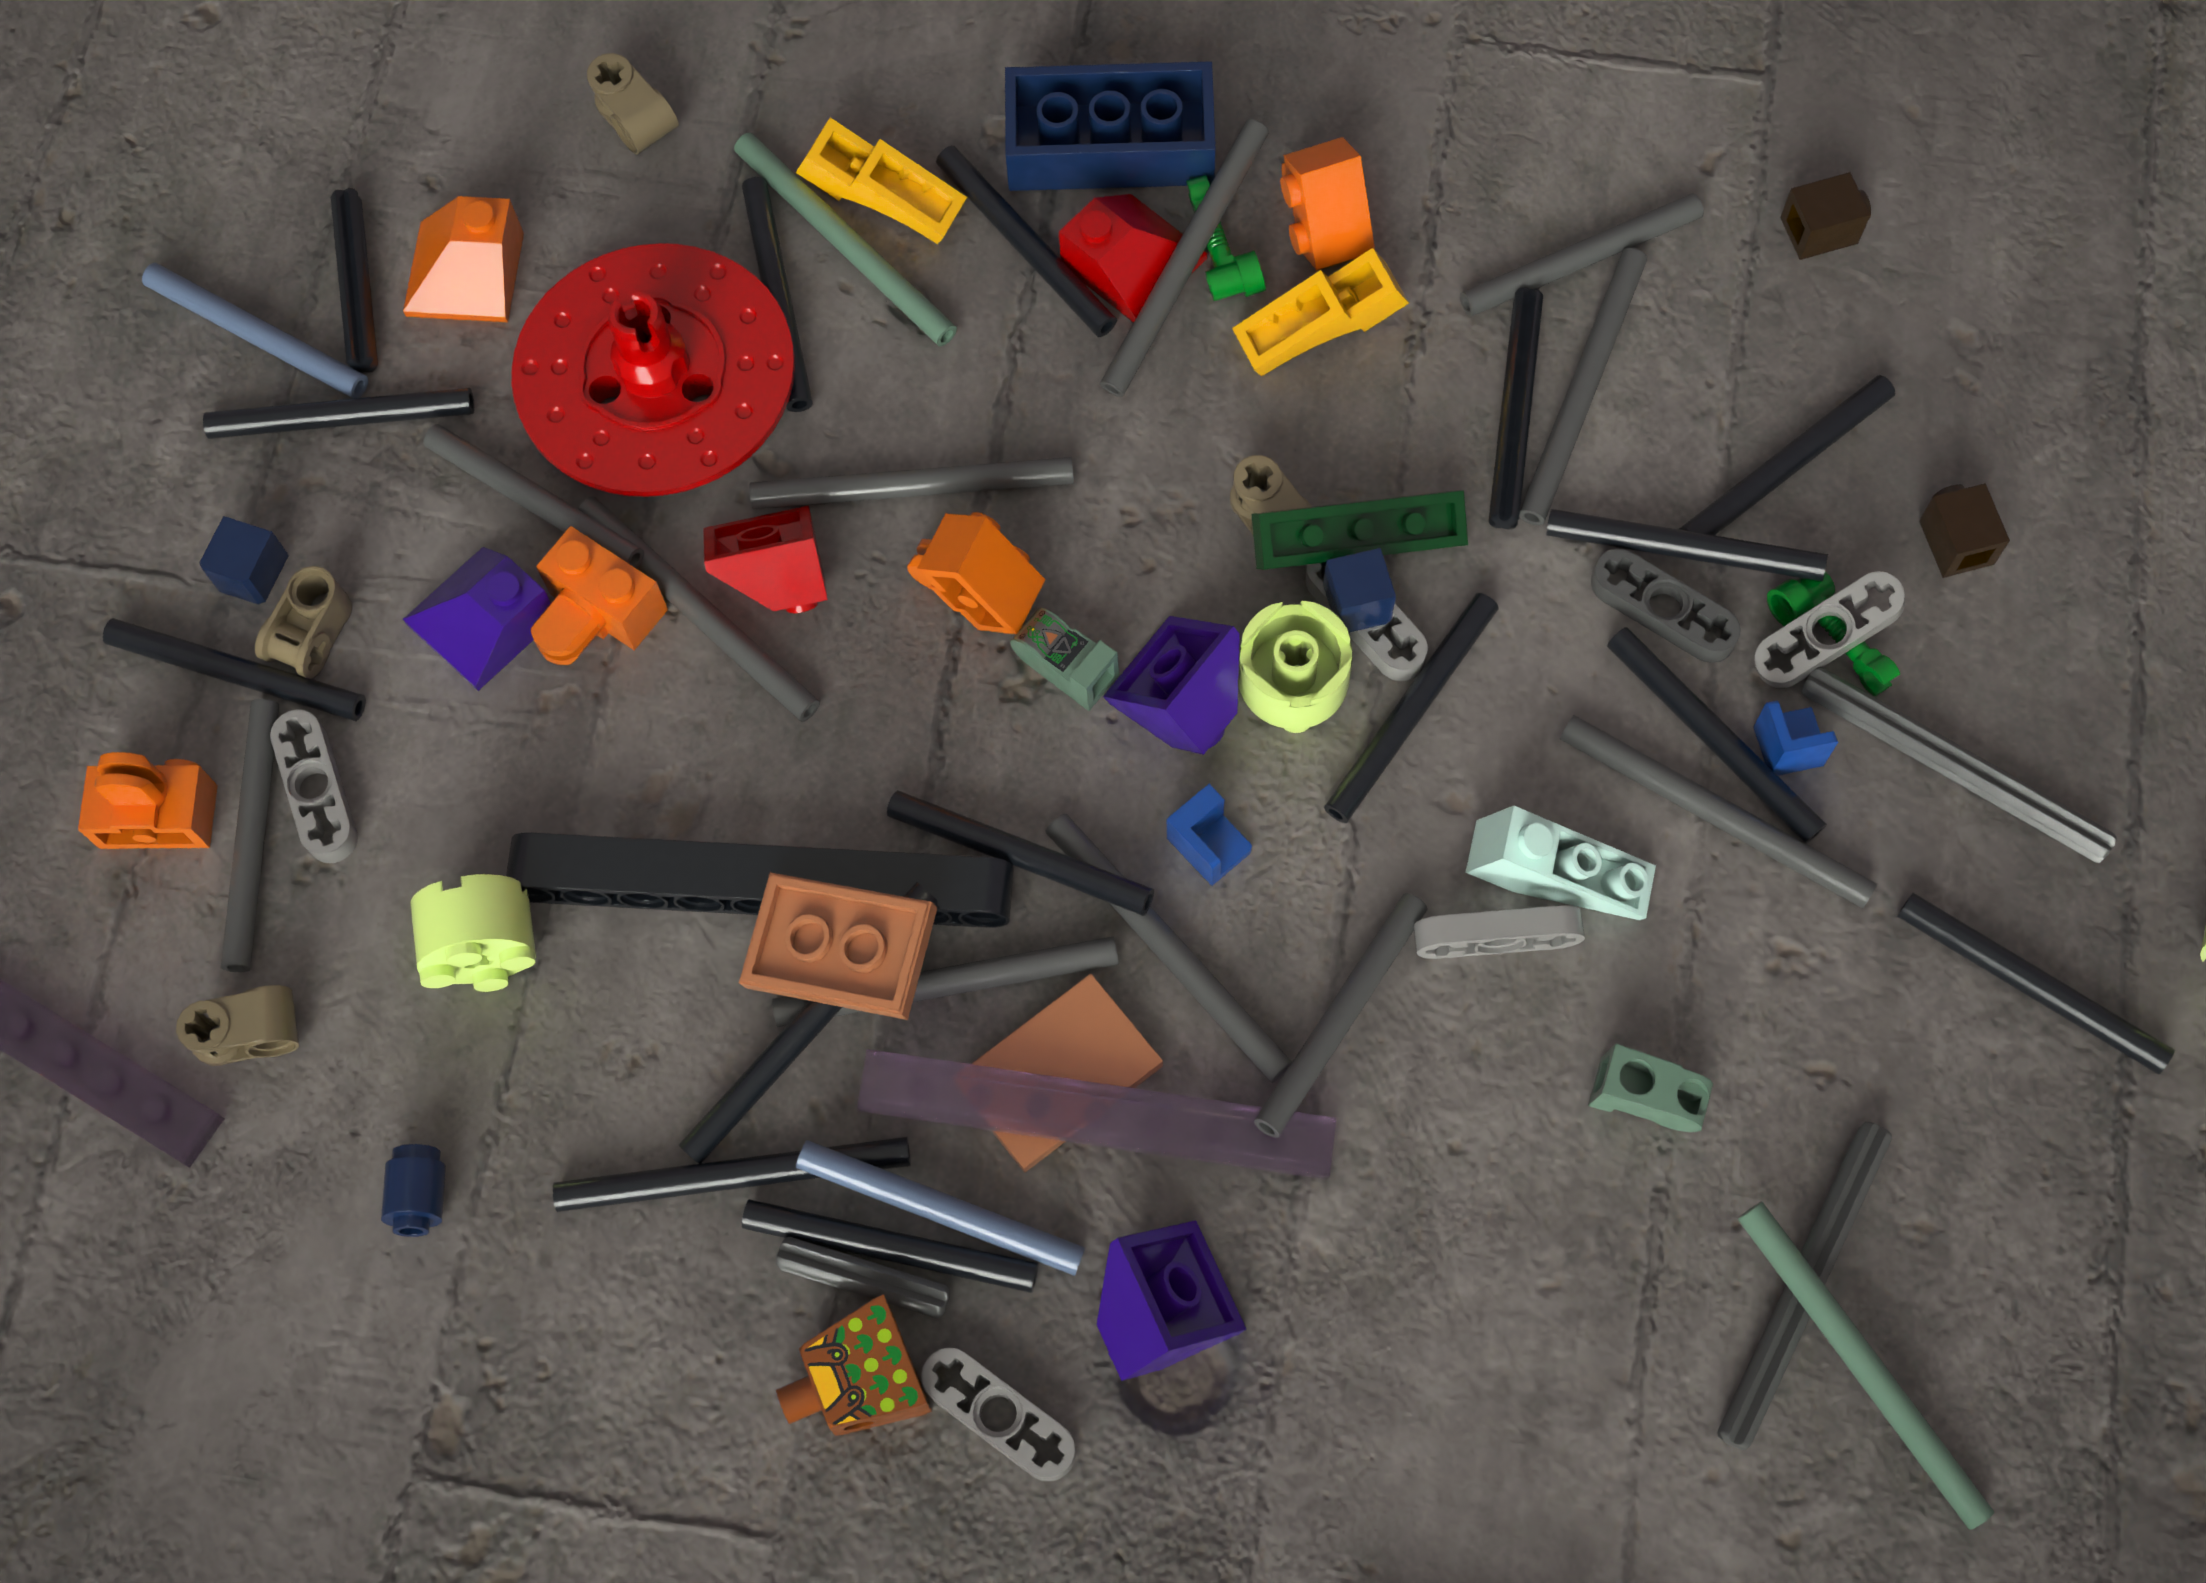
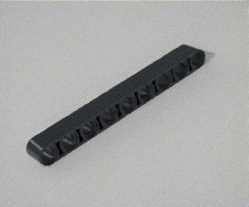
(734, 875)

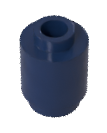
(413, 1190)

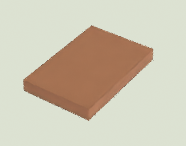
(838, 945)
(1072, 1038)

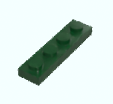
(1345, 529)

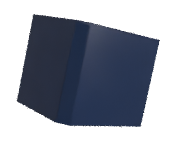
(243, 560)
(1360, 589)

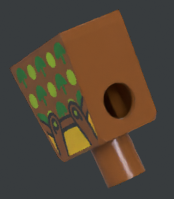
(857, 1374)

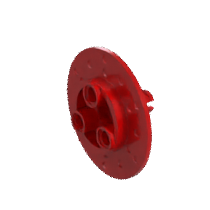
(656, 335)

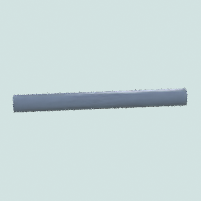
(255, 330)
(940, 1207)

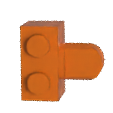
(1327, 202)
(978, 572)
(592, 597)
(147, 805)

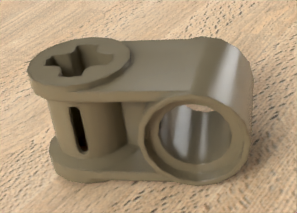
(629, 102)
(1278, 492)
(304, 630)
(250, 1024)

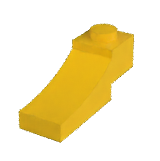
(881, 180)
(1320, 311)

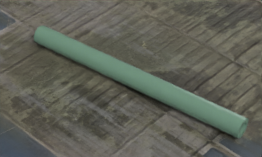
(845, 239)
(1866, 1366)

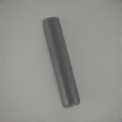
(863, 1277)

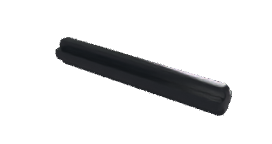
(354, 280)

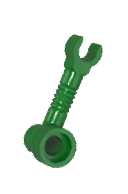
(1230, 273)
(1799, 596)

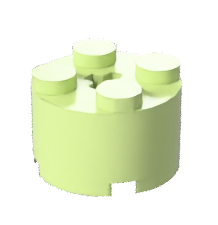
(1270, 669)
(472, 932)

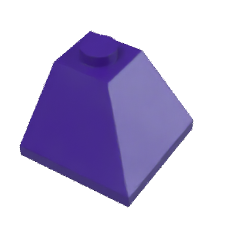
(480, 616)
(1182, 683)
(1163, 1300)

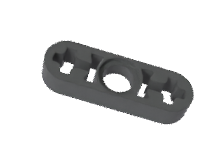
(1670, 628)

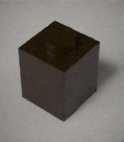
(1825, 215)
(1963, 529)

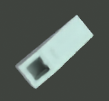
(1558, 864)

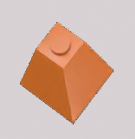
(466, 261)

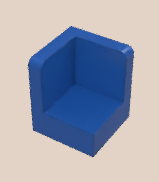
(1792, 739)
(1207, 836)

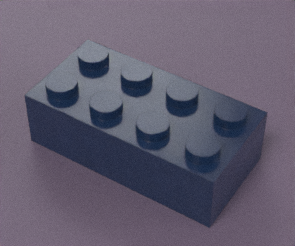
(1109, 125)

